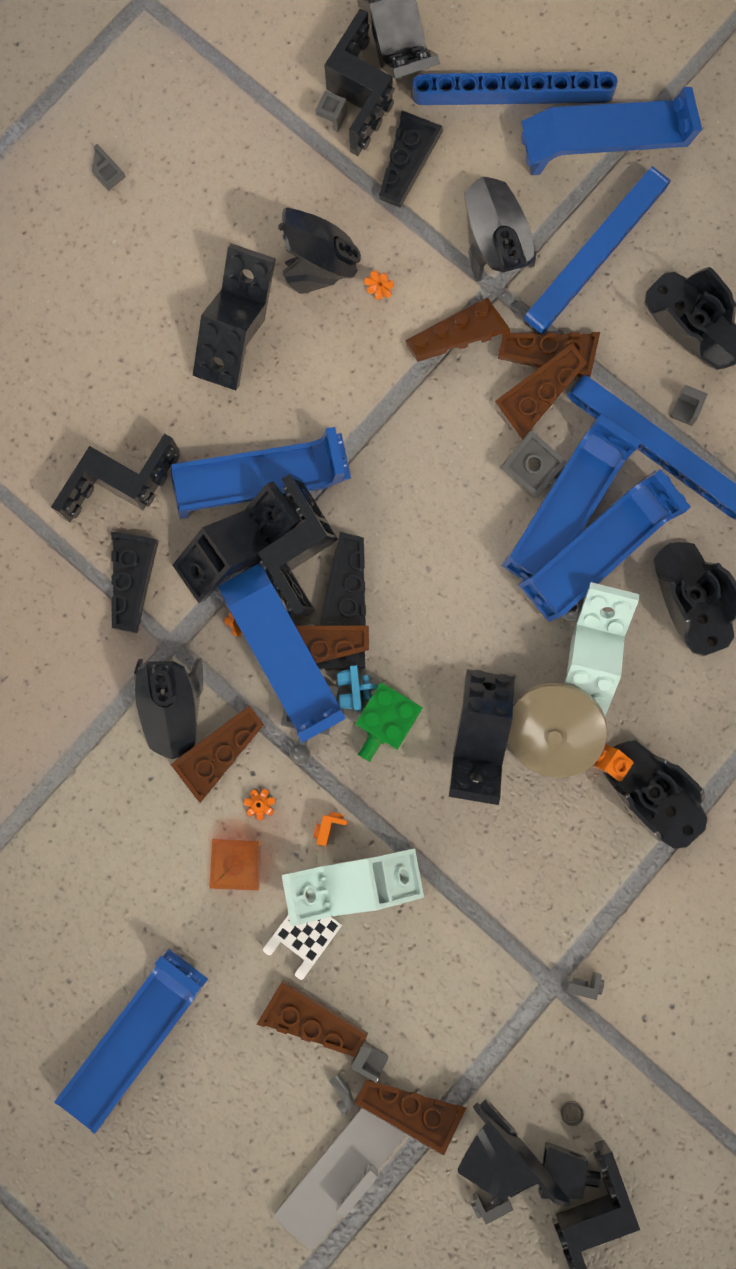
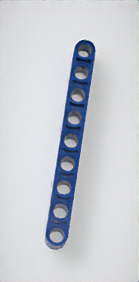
(522, 81)
(596, 250)
(658, 445)

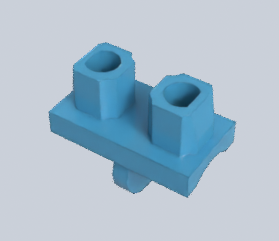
(353, 700)

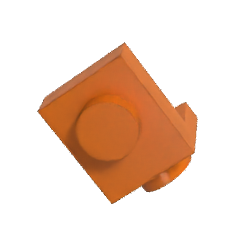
(613, 762)
(323, 830)

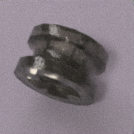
(579, 1110)

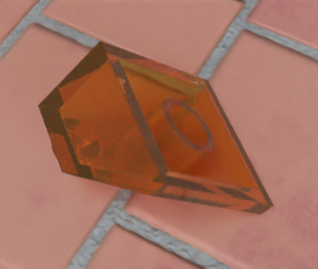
(235, 864)

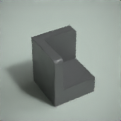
(332, 108)
(688, 405)
(369, 1062)

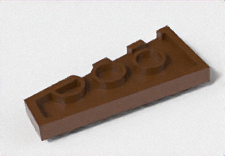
(470, 325)
(539, 349)
(535, 394)
(334, 641)
(211, 758)
(305, 1017)
(416, 1115)

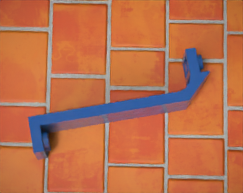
(610, 128)
(243, 475)
(573, 496)
(604, 545)
(281, 652)
(131, 1041)

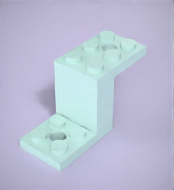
(599, 642)
(352, 887)

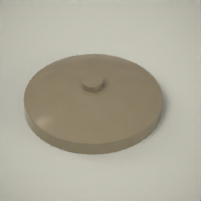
(557, 730)

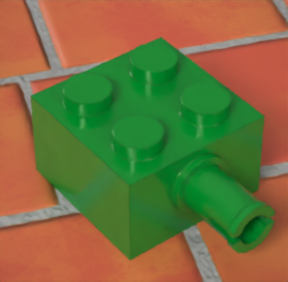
(386, 720)

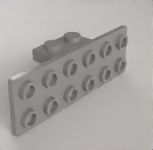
(339, 1178)

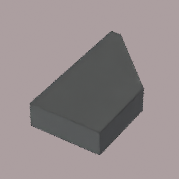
(106, 169)

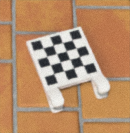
(305, 940)

